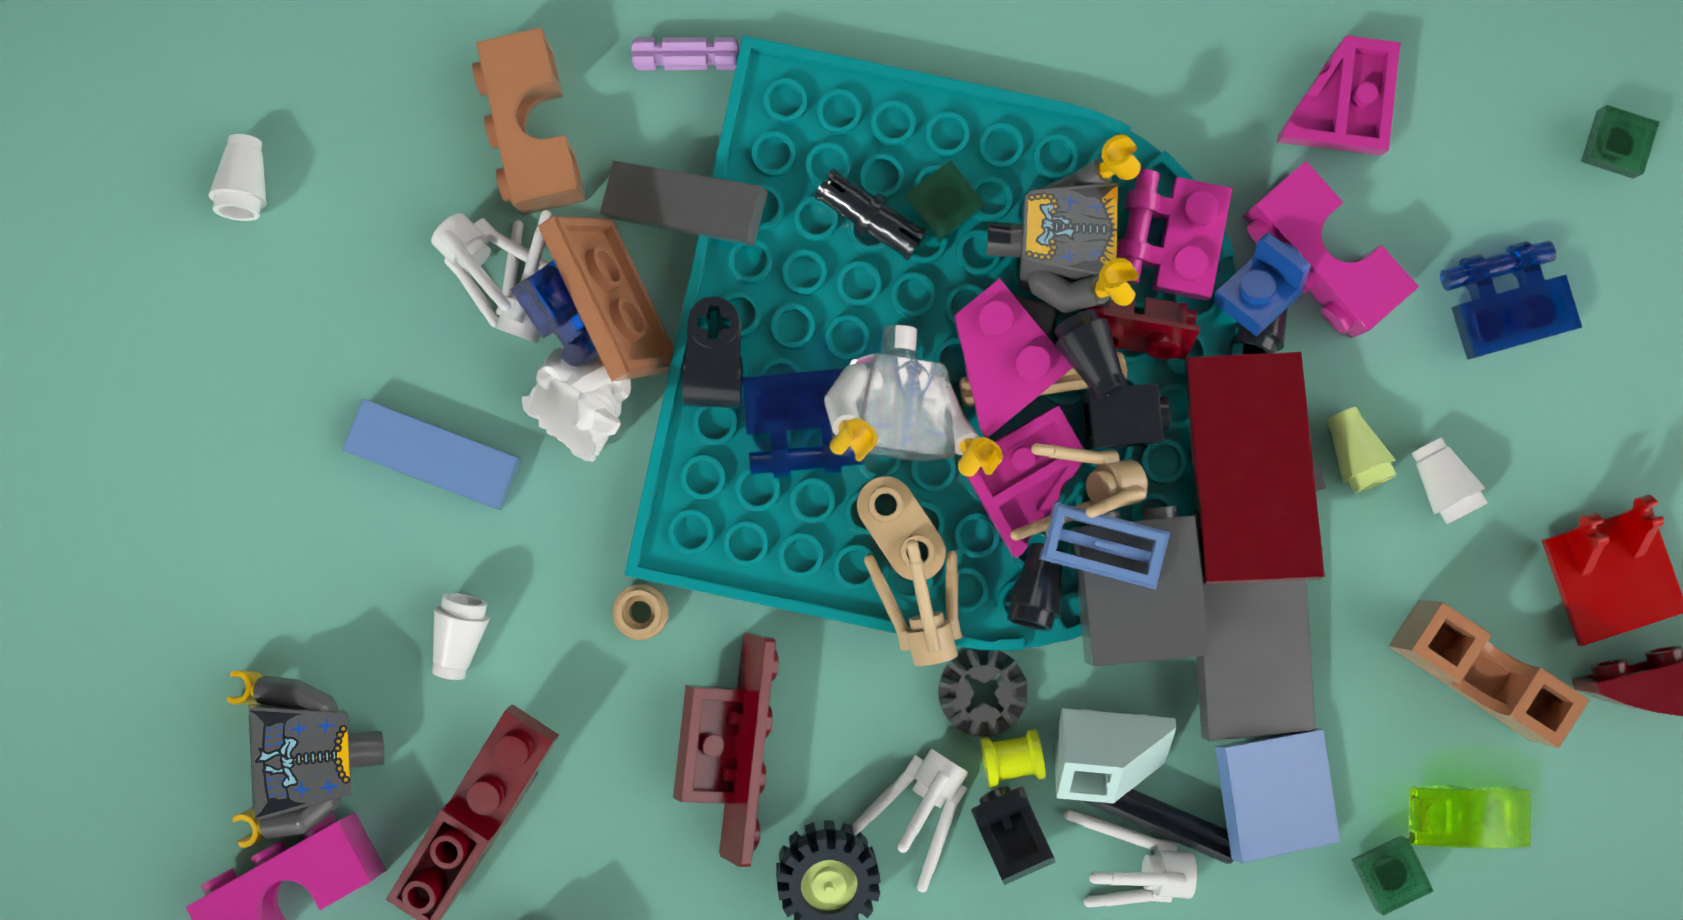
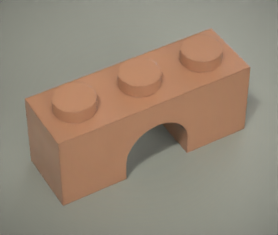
(517, 76)
(1502, 686)

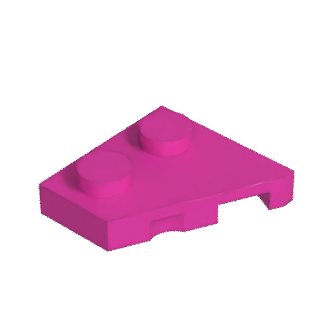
(1005, 356)
(1026, 483)

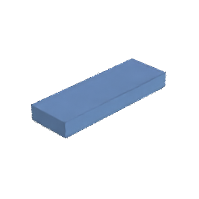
(431, 454)

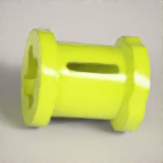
(1013, 758)

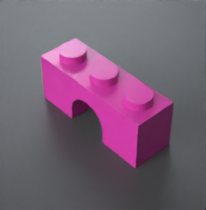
(1351, 293)
(328, 863)

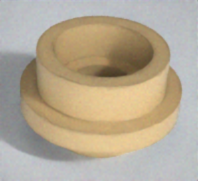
(623, 612)

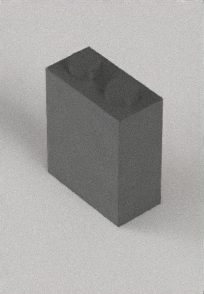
(1140, 623)

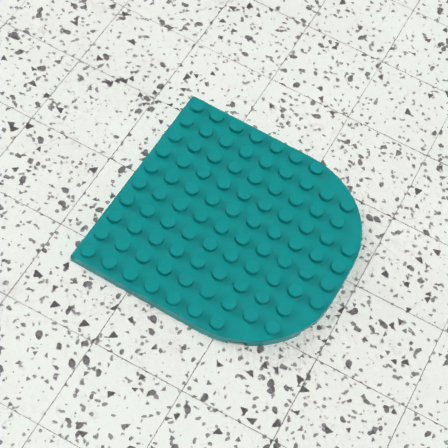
(820, 297)

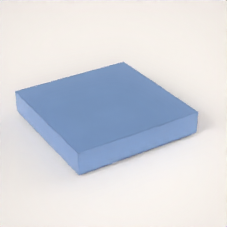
(1277, 795)

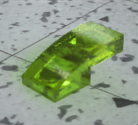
(1469, 817)

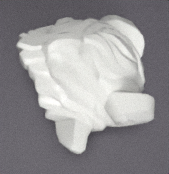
(577, 404)

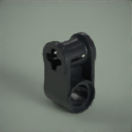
(713, 365)

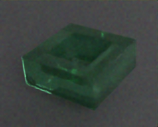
(1620, 141)
(945, 201)
(1392, 875)

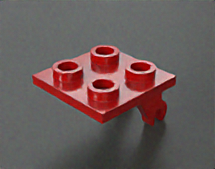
(1614, 573)

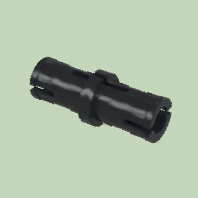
(870, 214)

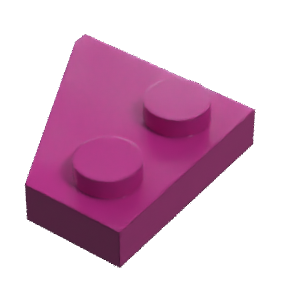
(1349, 100)

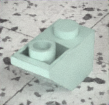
(1107, 752)

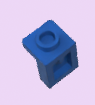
(1264, 284)

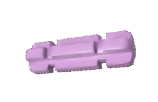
(684, 53)

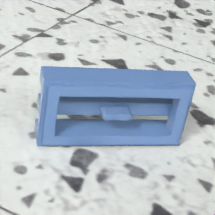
(1055, 533)

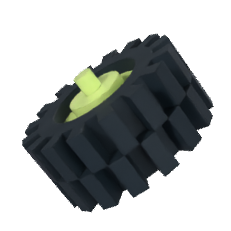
(827, 874)

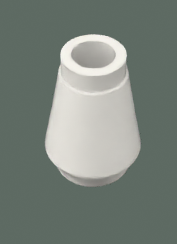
(240, 180)
(1448, 481)
(457, 633)

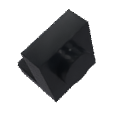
(1012, 833)

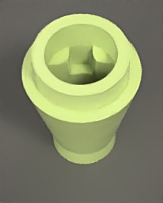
(1359, 451)

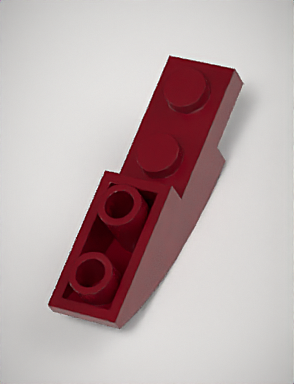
(1645, 685)
(473, 816)

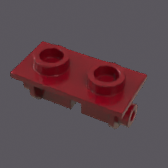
(1163, 330)

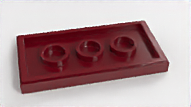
(1253, 468)

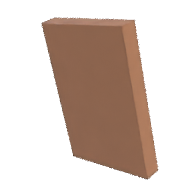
(609, 296)

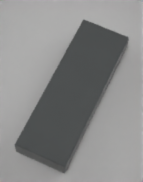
(684, 202)

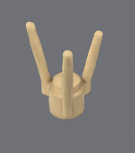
(1108, 486)
(930, 636)

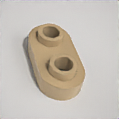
(897, 529)

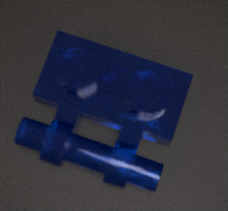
(553, 310)
(1515, 316)
(786, 405)

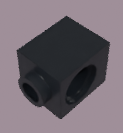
(1126, 418)

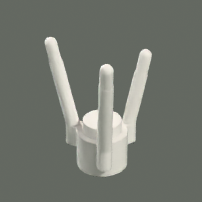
(467, 249)
(515, 319)
(937, 782)
(1163, 875)

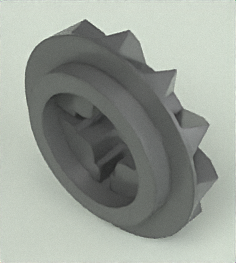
(956, 694)

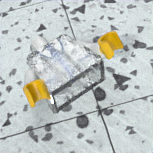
(904, 409)

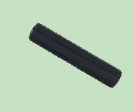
(1171, 823)

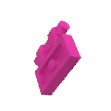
(1190, 238)

